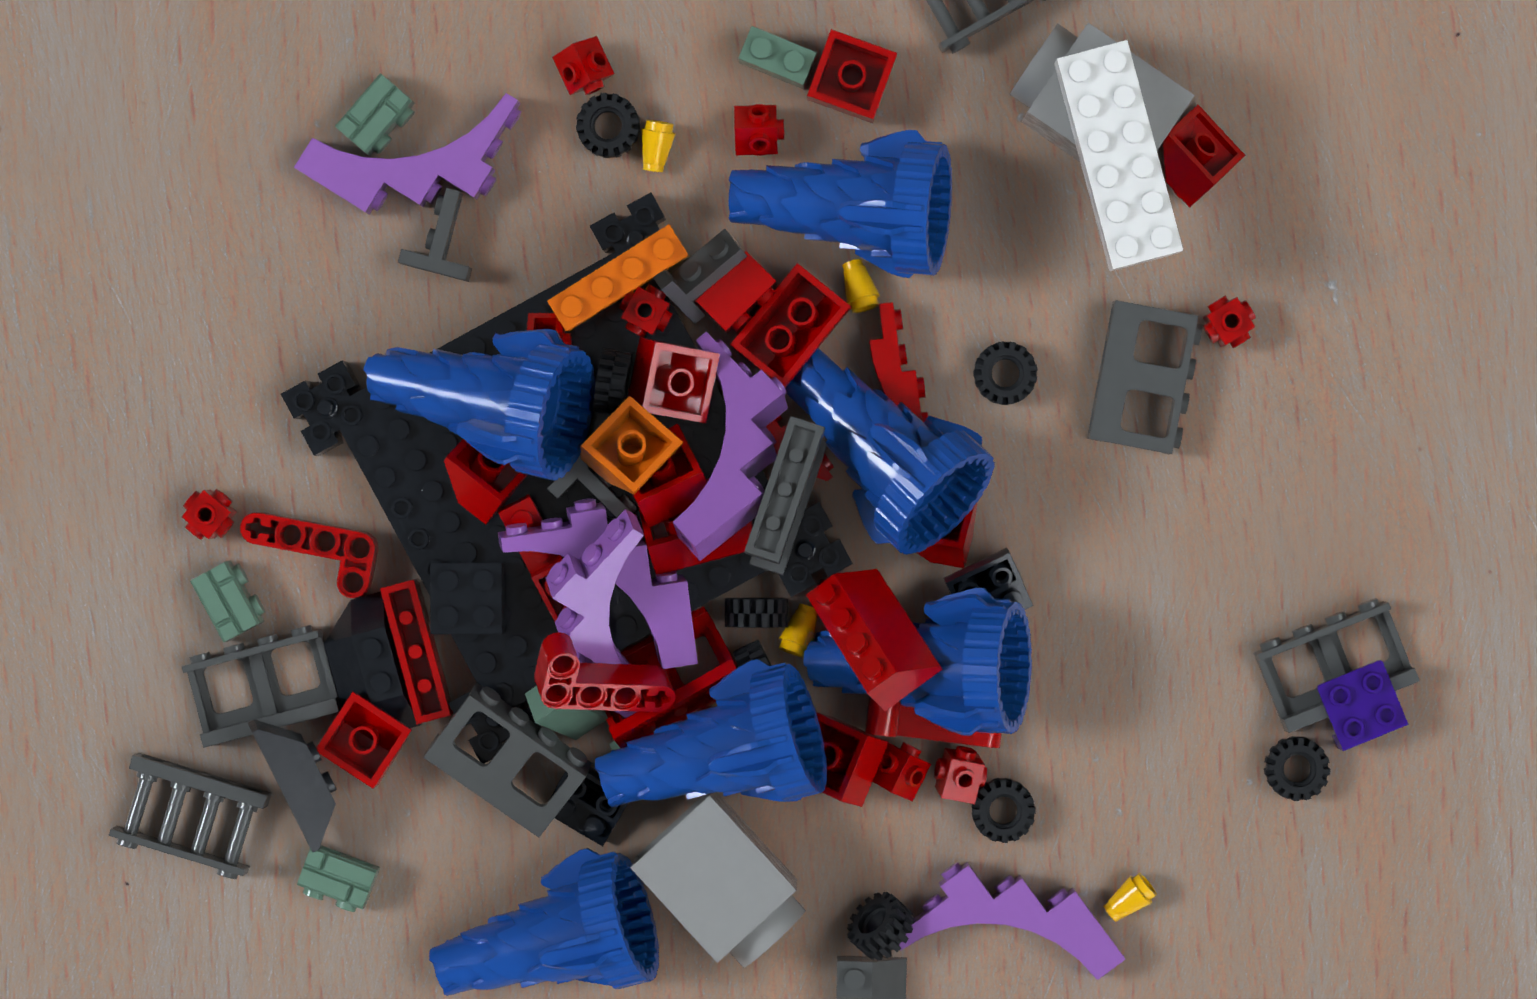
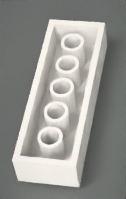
(1118, 155)

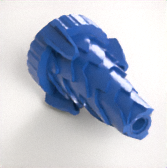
(884, 207)
(512, 407)
(911, 472)
(982, 656)
(753, 742)
(586, 930)

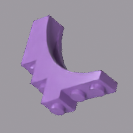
(461, 163)
(748, 447)
(587, 589)
(660, 600)
(1014, 904)

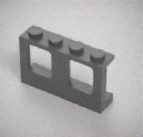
(1122, 373)
(268, 702)
(1308, 707)
(495, 778)

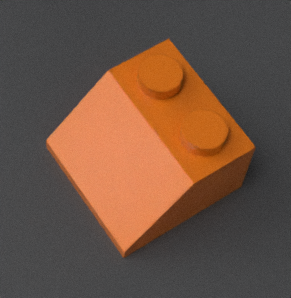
(629, 447)

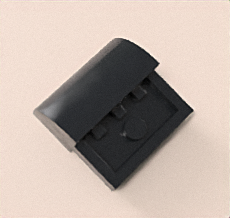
(995, 574)
(589, 809)

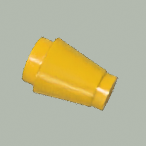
(656, 144)
(859, 287)
(799, 631)
(1130, 897)

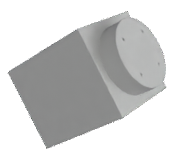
(1042, 93)
(720, 881)

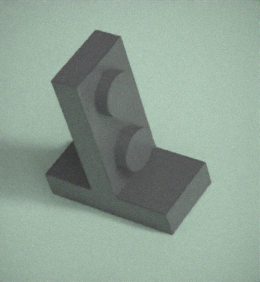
(439, 240)
(700, 273)
(596, 485)

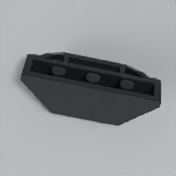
(366, 658)
(298, 778)

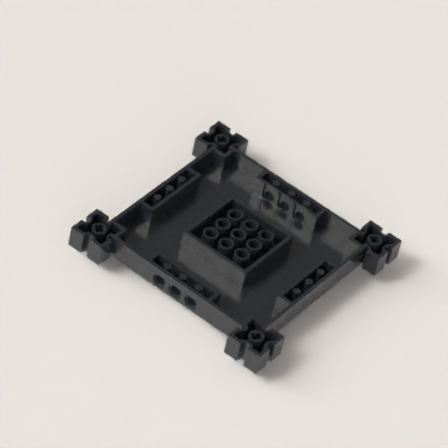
(408, 475)

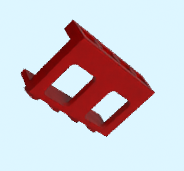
(689, 697)

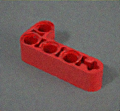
(309, 545)
(598, 686)
(903, 721)

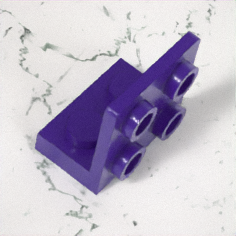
(1361, 705)

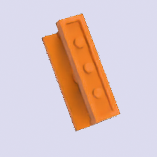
(617, 278)

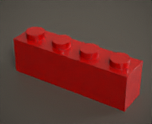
(417, 651)

